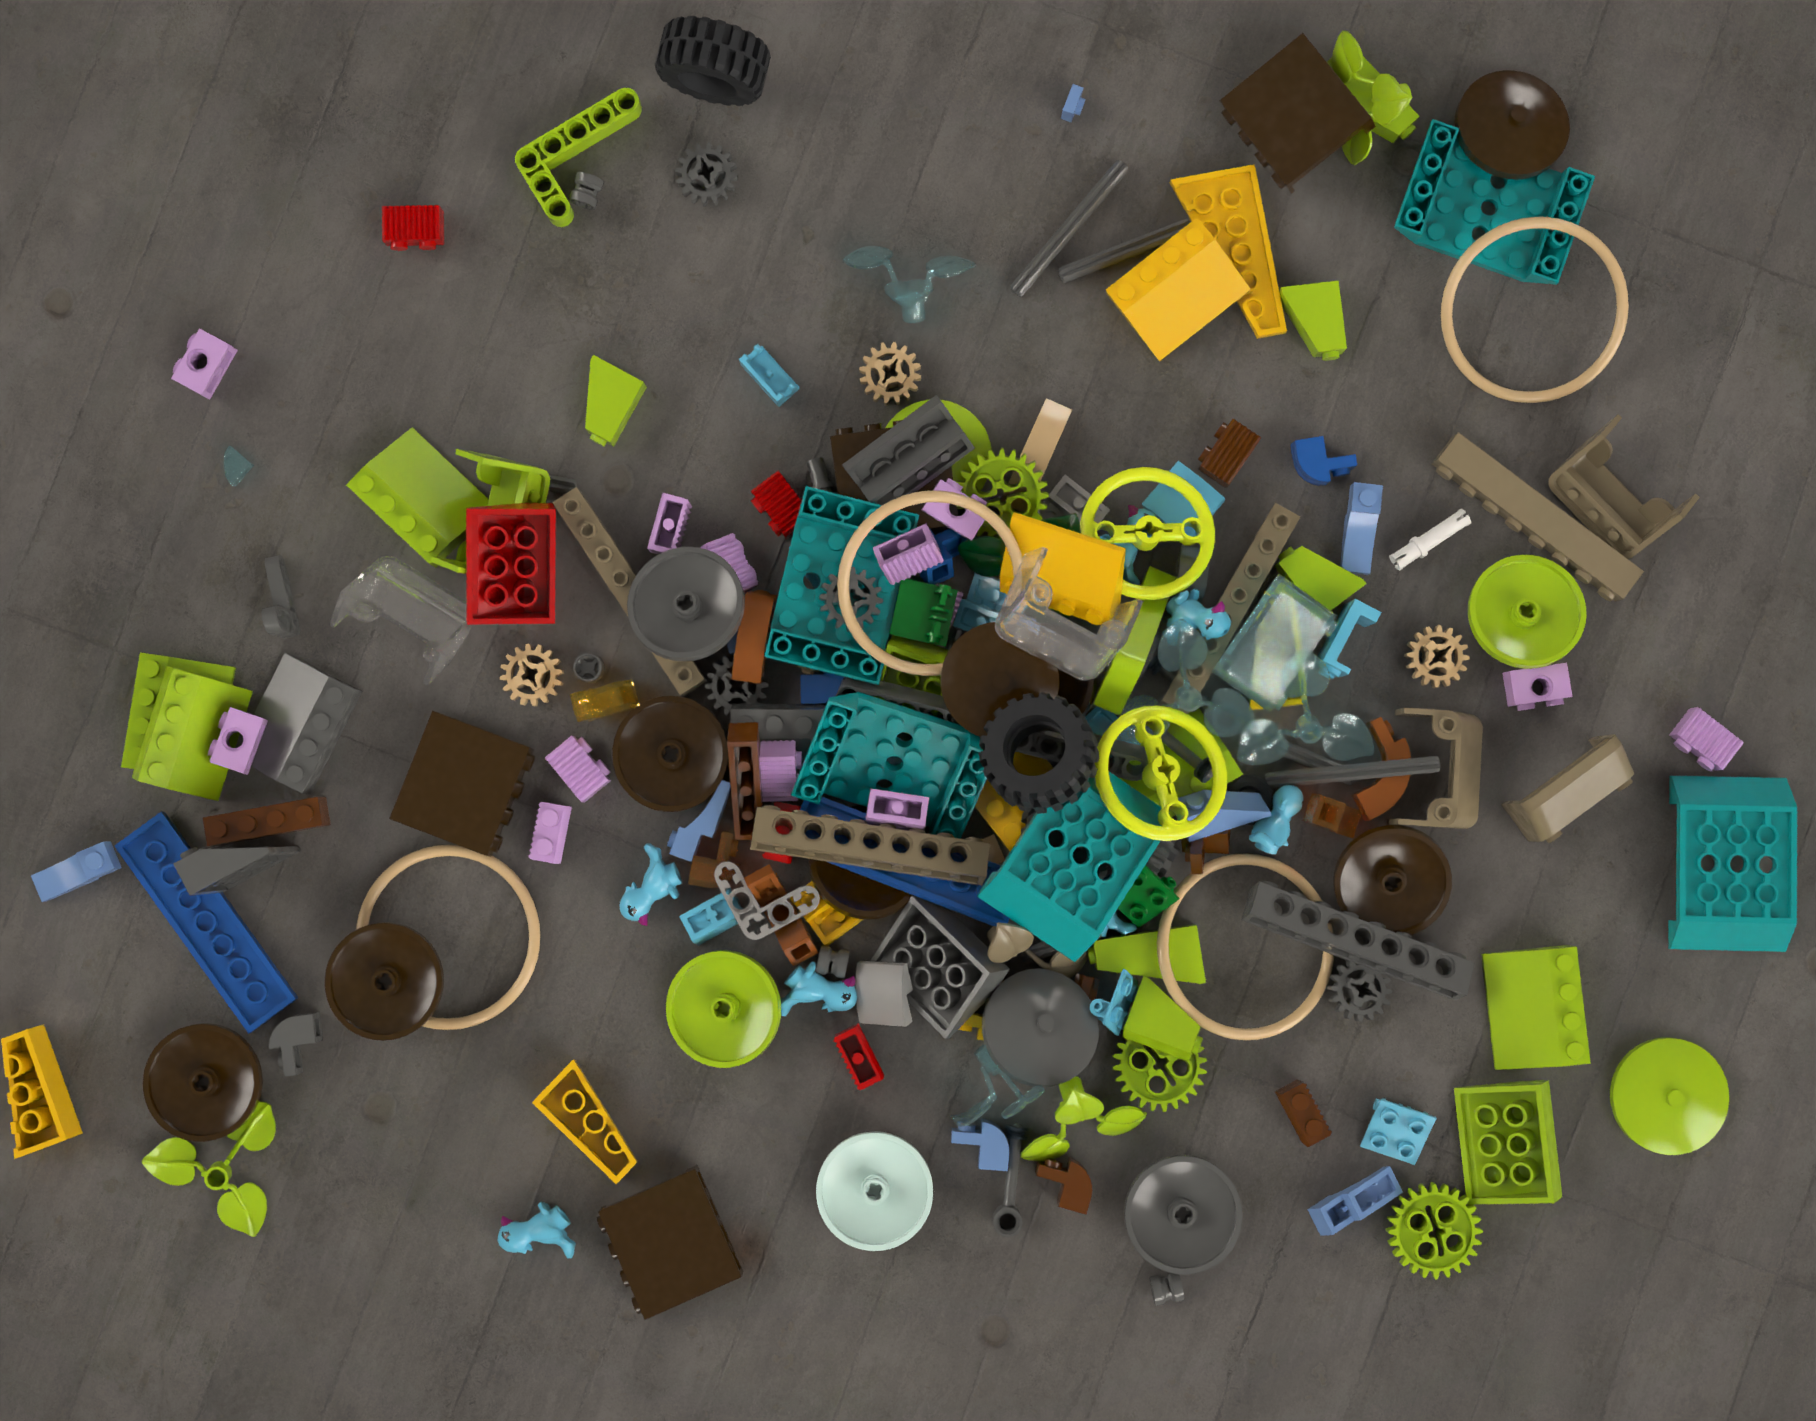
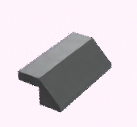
(909, 454)

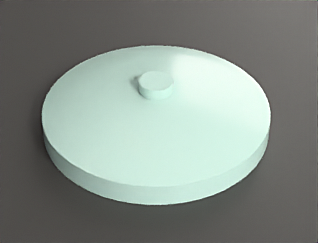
(874, 1191)

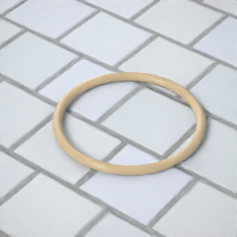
(1493, 235)
(863, 530)
(524, 896)
(1170, 981)

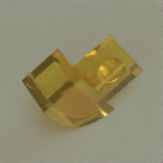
(604, 701)

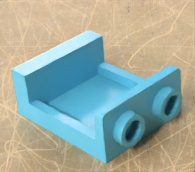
(1351, 613)

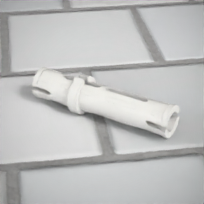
(1421, 545)

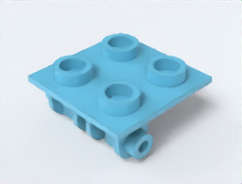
(1114, 1013)
(1397, 1131)

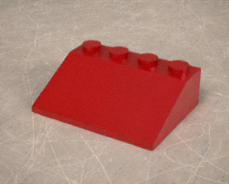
(511, 564)

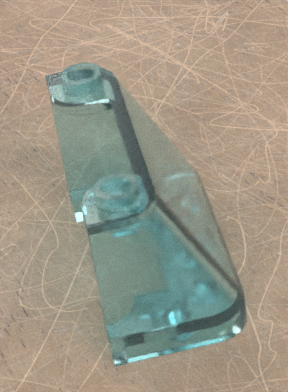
(1274, 644)

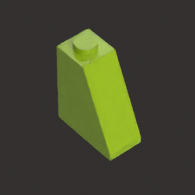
(1317, 317)
(610, 401)
(1318, 576)
(1161, 1023)

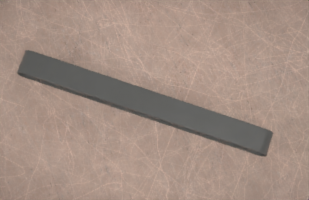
(1032, 745)

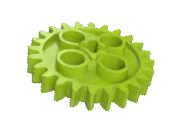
(995, 469)
(1138, 1079)
(1410, 1238)

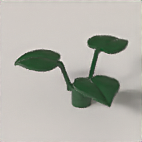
(986, 553)

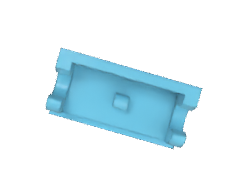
(769, 375)
(710, 918)

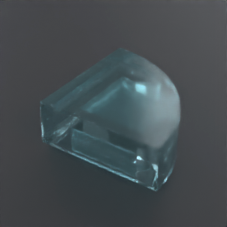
(235, 466)

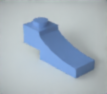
(1360, 527)
(686, 840)
(76, 871)
(1355, 1201)

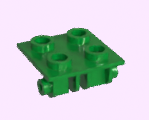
(923, 612)
(1148, 897)

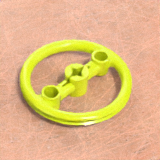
(1160, 532)
(1161, 773)

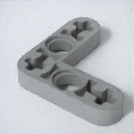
(753, 910)

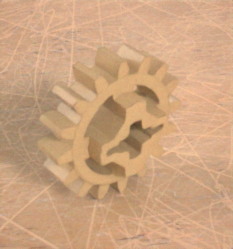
(879, 366)
(1445, 664)
(520, 680)

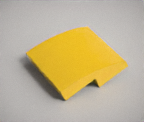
(825, 920)

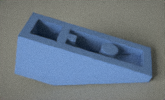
(1236, 810)

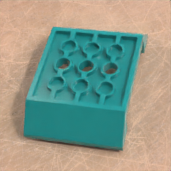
(1446, 206)
(817, 545)
(859, 737)
(1054, 894)
(1724, 906)

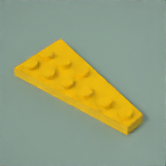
(1234, 214)

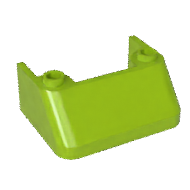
(511, 484)

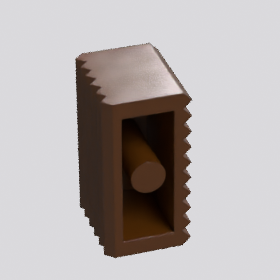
(1229, 452)
(1303, 1112)

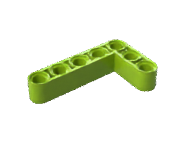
(571, 147)
(1131, 658)

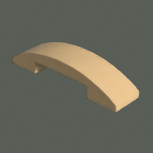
(1041, 444)

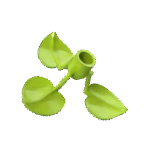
(1388, 95)
(1079, 1107)
(239, 1209)

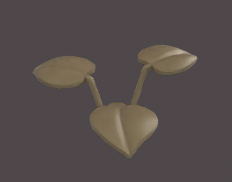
(1010, 939)

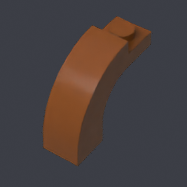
(753, 636)
(1384, 791)
(793, 937)

